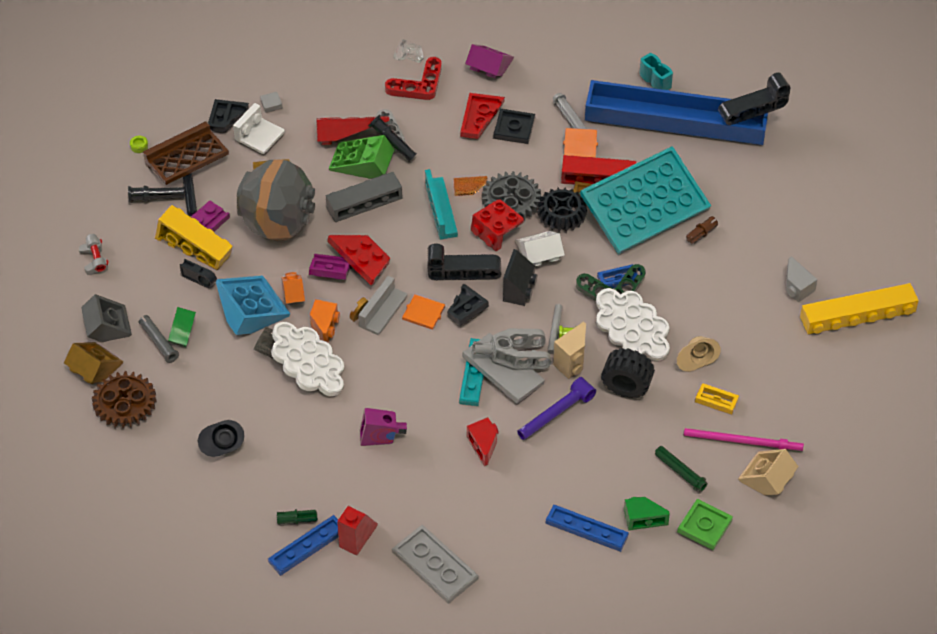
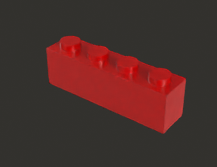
(590, 169)

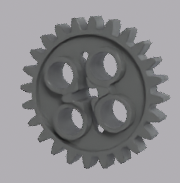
(515, 191)

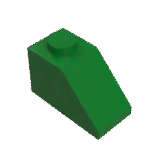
(644, 513)

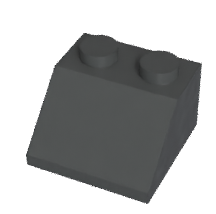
(105, 319)

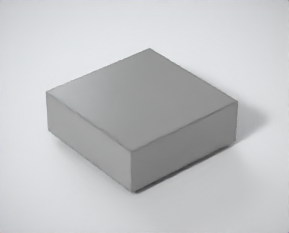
(271, 102)

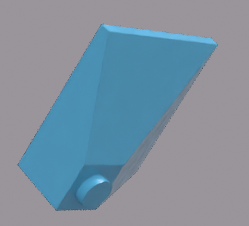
(250, 303)

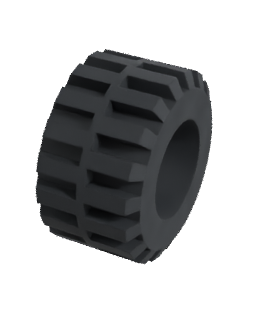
(627, 373)

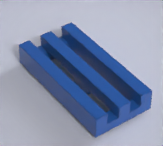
(617, 273)

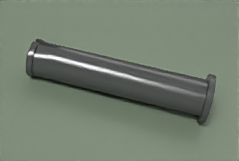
(158, 338)

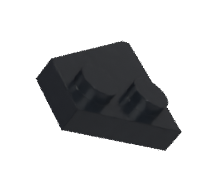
(225, 114)

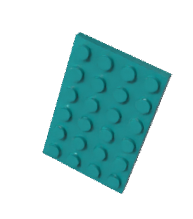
(645, 199)

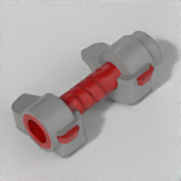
(93, 246)

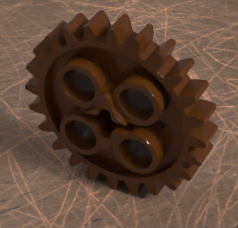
(128, 394)

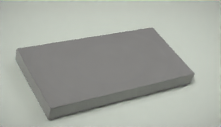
(513, 382)
(435, 564)

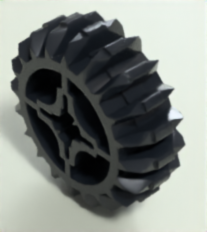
(562, 215)

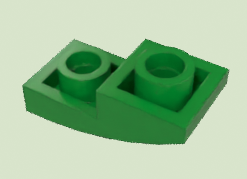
(181, 327)

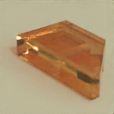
(468, 185)

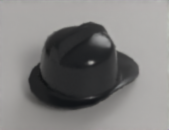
(220, 438)

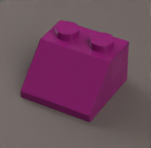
(488, 60)

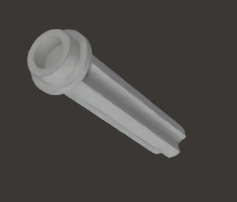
(560, 101)

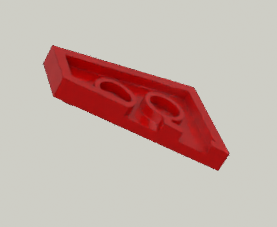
(479, 113)

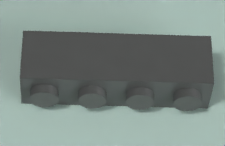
(364, 197)

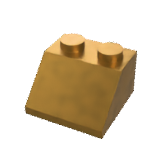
(91, 361)

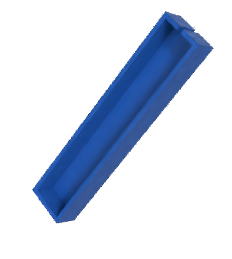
(668, 112)

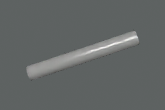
(555, 327)

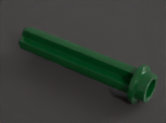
(699, 483)

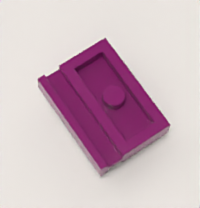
(211, 216)
(329, 266)

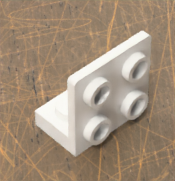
(256, 131)

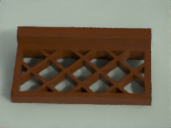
(179, 145)

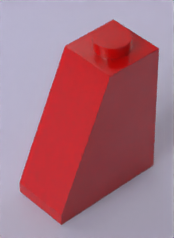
(354, 530)

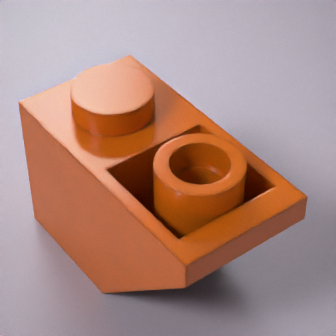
(293, 287)
(323, 318)

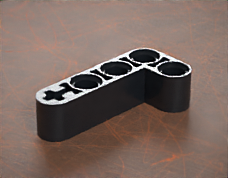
(757, 102)
(461, 266)

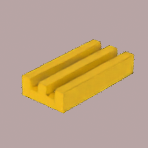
(715, 401)

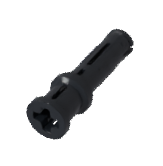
(384, 129)
(146, 193)

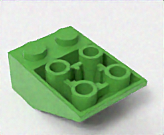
(363, 157)

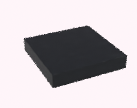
(514, 126)

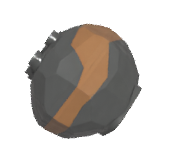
(275, 200)

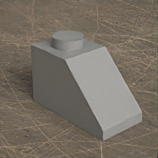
(799, 281)

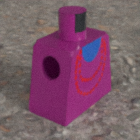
(380, 427)

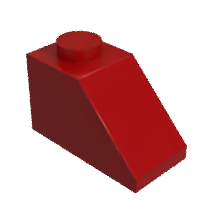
(483, 438)

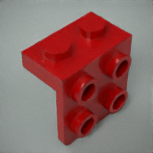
(494, 222)

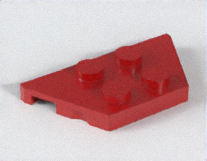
(361, 254)

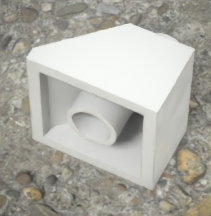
(541, 247)

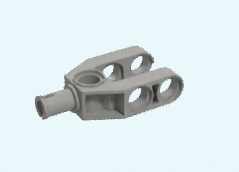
(502, 349)

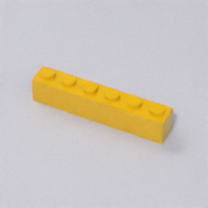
(859, 308)

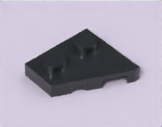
(466, 305)

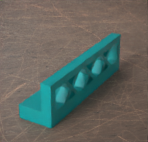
(440, 206)

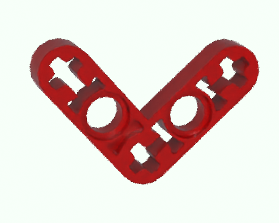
(420, 86)

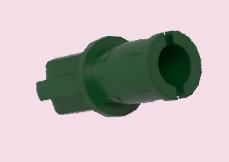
(296, 516)

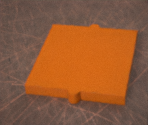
(580, 142)
(423, 311)

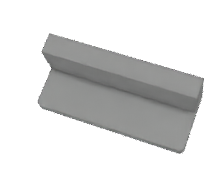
(381, 307)

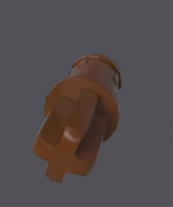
(701, 230)

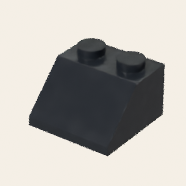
(518, 279)

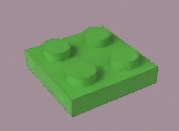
(705, 524)

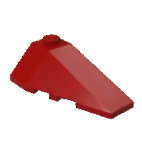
(337, 128)

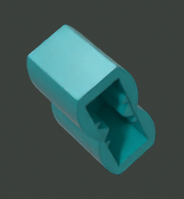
(655, 72)

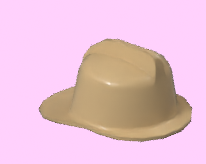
(698, 353)

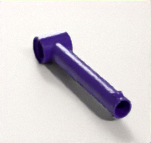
(579, 390)

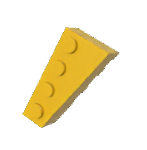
(192, 238)

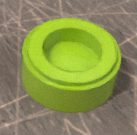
(139, 144)

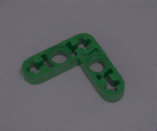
(627, 279)

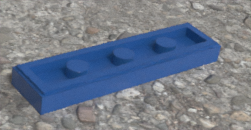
(587, 528)
(305, 546)

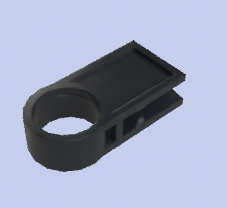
(197, 274)

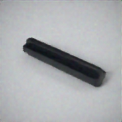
(189, 194)

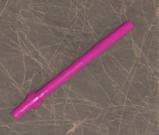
(781, 444)

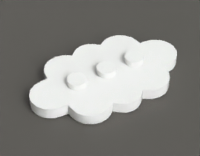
(632, 323)
(307, 359)

